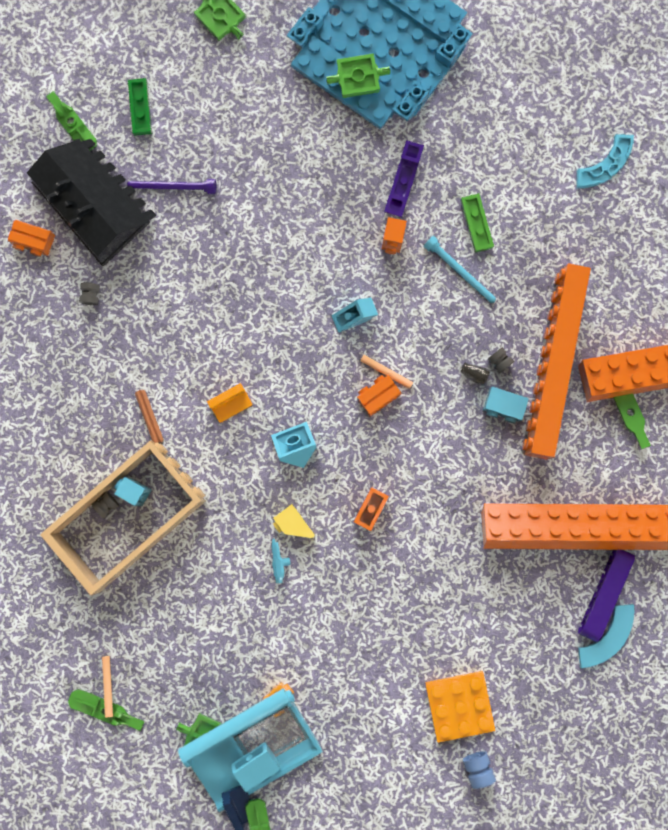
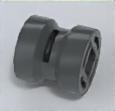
(89, 293)
(500, 360)
(105, 505)

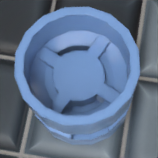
(480, 773)

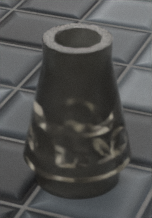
(475, 373)

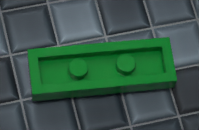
(139, 106)

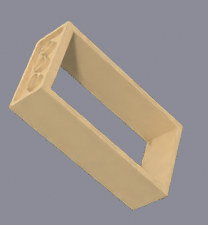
(72, 559)

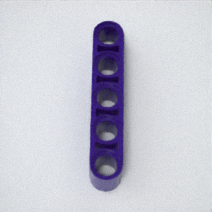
(606, 596)

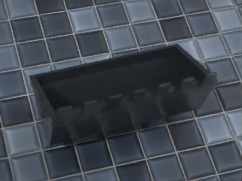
(89, 198)

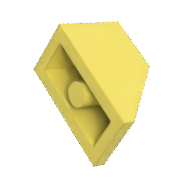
(292, 523)

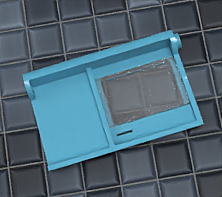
(269, 721)

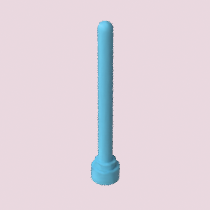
(433, 246)

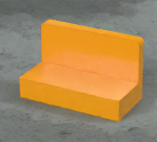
(230, 403)

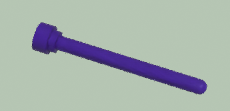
(208, 186)

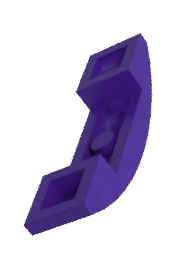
(404, 178)

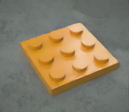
(460, 706)

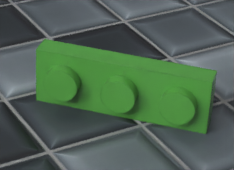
(477, 222)

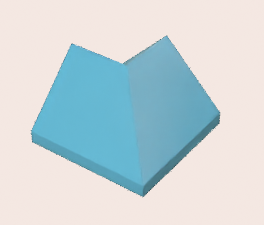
(295, 445)

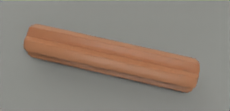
(149, 416)

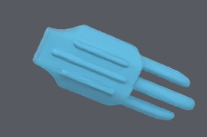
(278, 563)

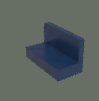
(234, 805)

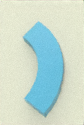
(609, 166)
(613, 639)

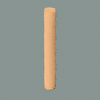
(386, 371)
(107, 686)

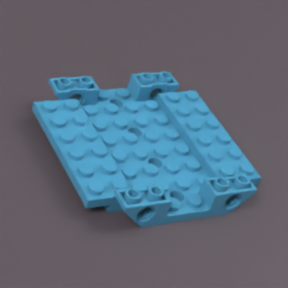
(420, 30)

